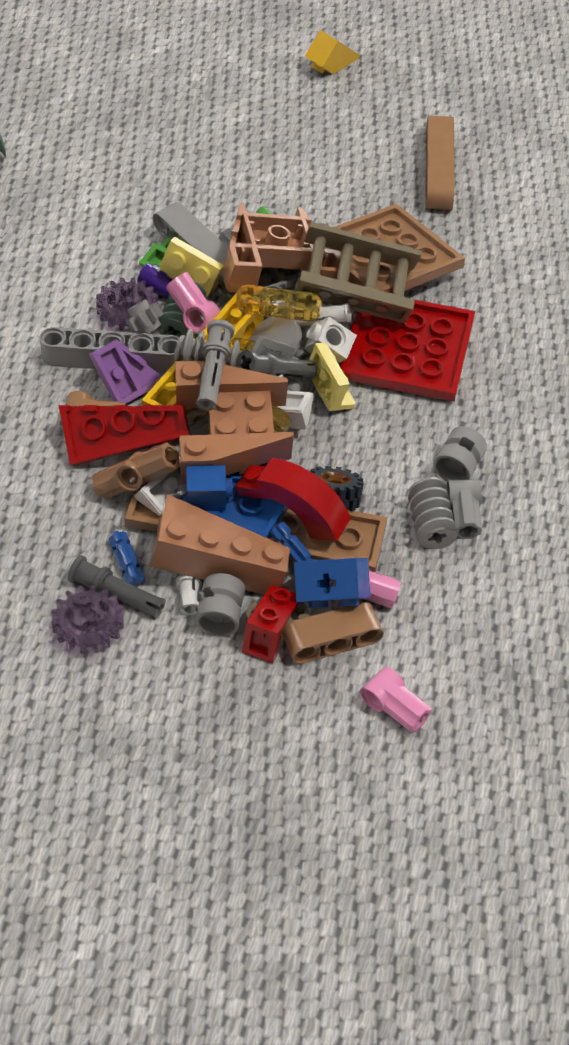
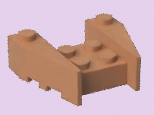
(272, 242)
(240, 423)

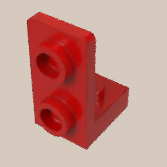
(267, 622)

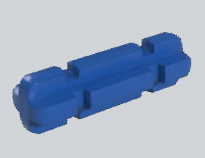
(298, 551)
(126, 558)

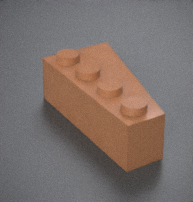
(205, 544)

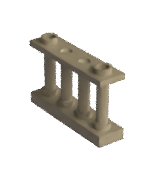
(360, 298)

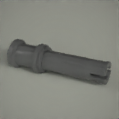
(272, 365)
(102, 578)

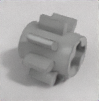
(144, 317)

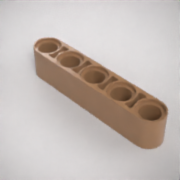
(439, 163)

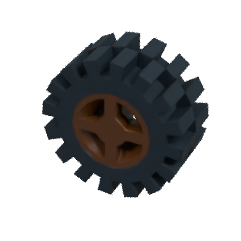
(344, 483)

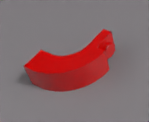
(301, 492)

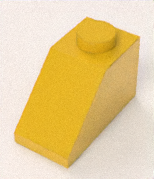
(329, 54)

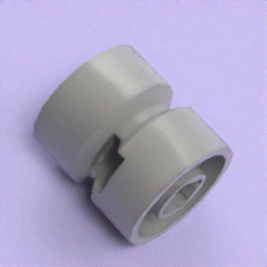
(460, 454)
(220, 604)

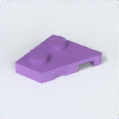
(122, 372)

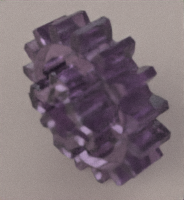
(121, 298)
(88, 619)

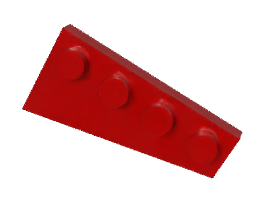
(109, 431)

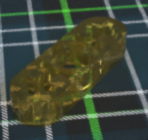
(287, 311)

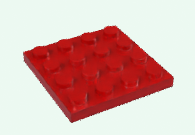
(415, 356)

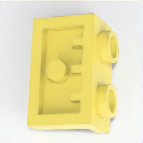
(330, 379)

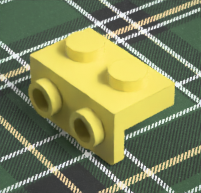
(184, 258)

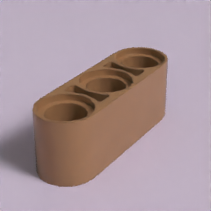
(332, 633)

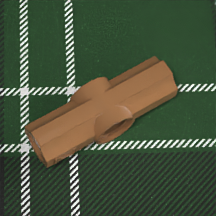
(136, 471)

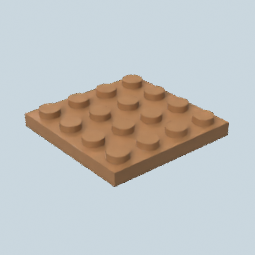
(399, 227)

